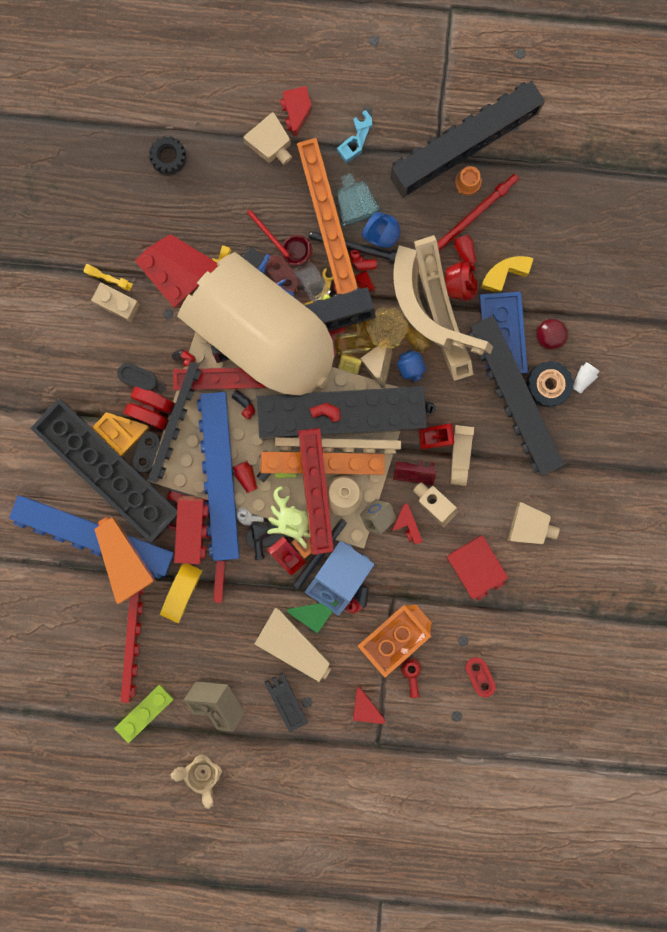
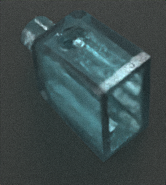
(355, 201)

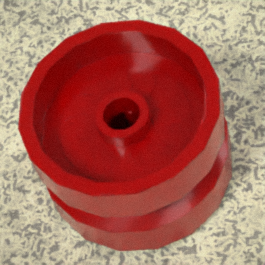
(149, 409)

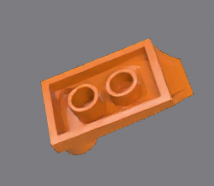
(396, 638)

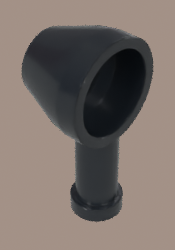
(259, 532)

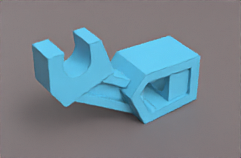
(362, 130)

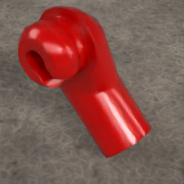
(360, 263)

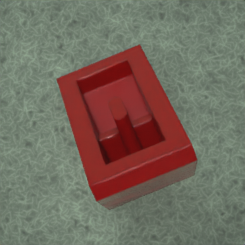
(436, 436)
(365, 710)

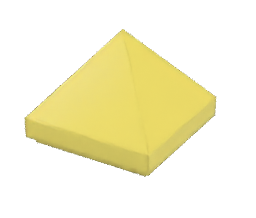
(350, 364)

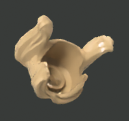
(198, 781)

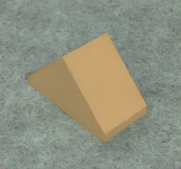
(378, 363)

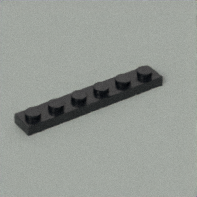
(179, 413)

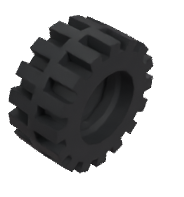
(160, 145)

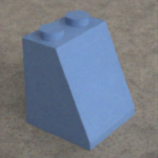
(340, 577)

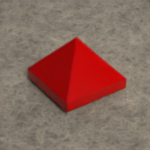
(363, 281)

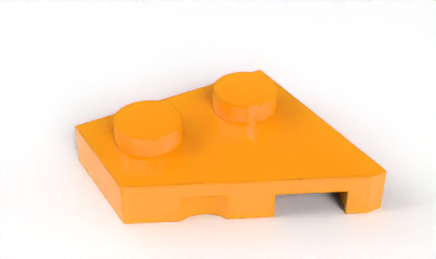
(120, 432)

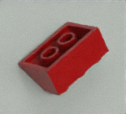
(190, 530)

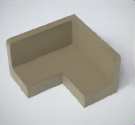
(217, 703)

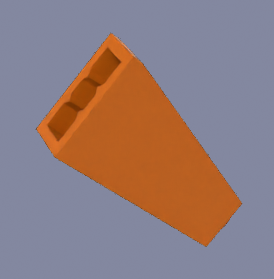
(122, 561)

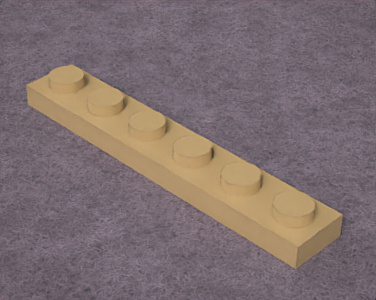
(346, 445)

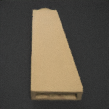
(290, 645)

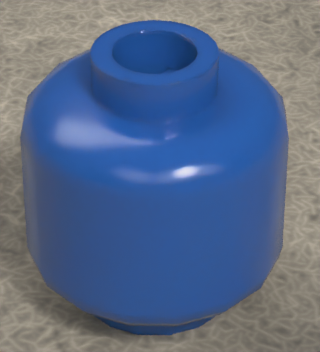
(411, 365)

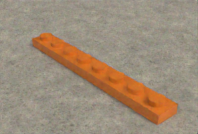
(327, 216)

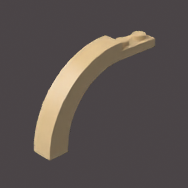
(408, 296)
(439, 304)

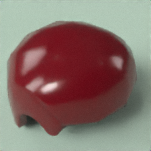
(299, 250)
(552, 334)

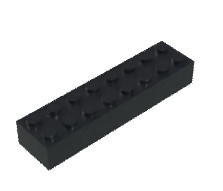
(466, 139)
(360, 412)
(105, 470)

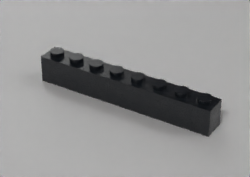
(334, 312)
(517, 398)

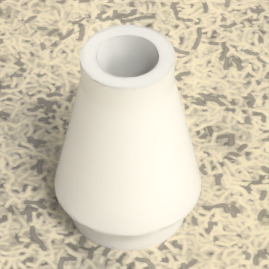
(585, 377)

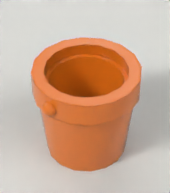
(468, 181)

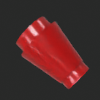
(465, 248)
(245, 476)

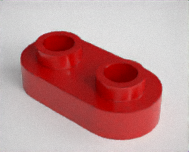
(480, 676)

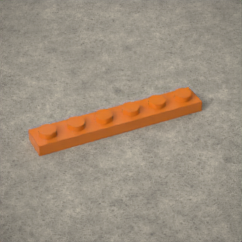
(333, 463)

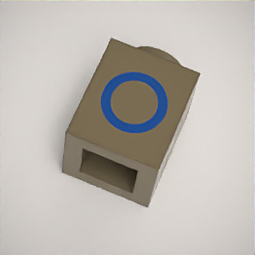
(378, 516)

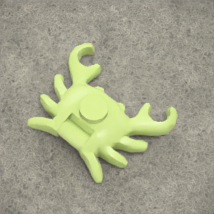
(290, 520)

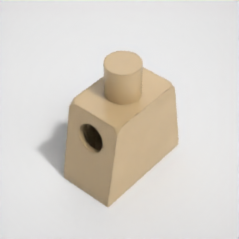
(269, 140)
(442, 511)
(531, 526)

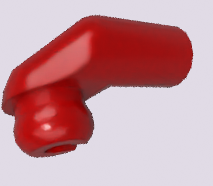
(326, 409)

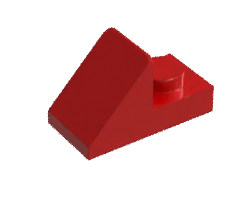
(404, 519)
(286, 556)

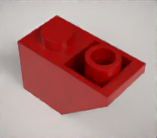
(298, 108)

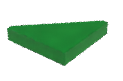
(312, 615)

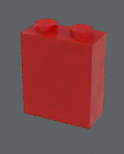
(477, 568)

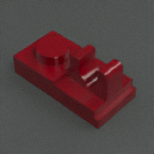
(416, 474)

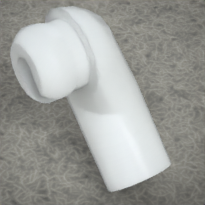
(246, 517)

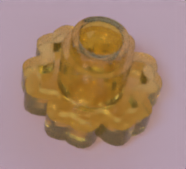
(387, 328)

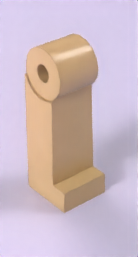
(461, 454)

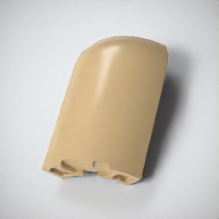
(260, 327)

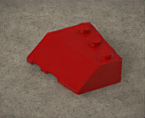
(175, 268)

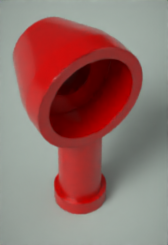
(412, 676)

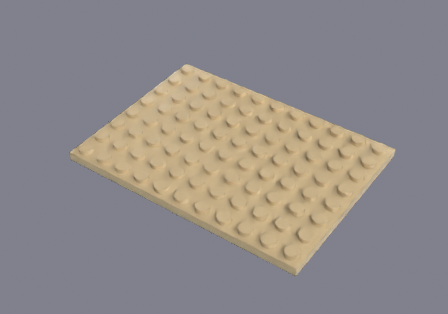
(185, 465)

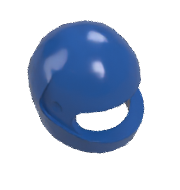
(382, 230)

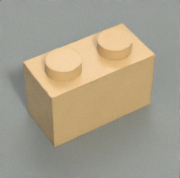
(115, 302)

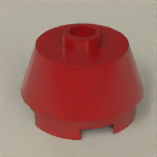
(461, 281)

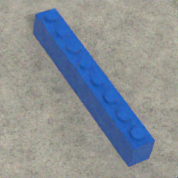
(219, 476)
(82, 532)

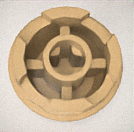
(343, 495)

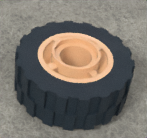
(562, 384)

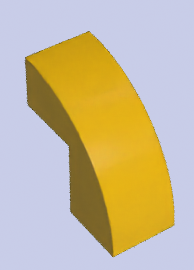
(496, 276)
(180, 592)

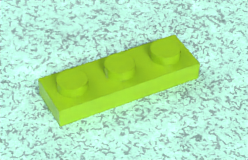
(144, 713)

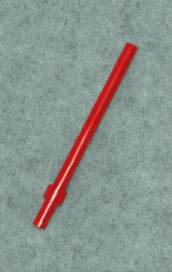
(500, 191)

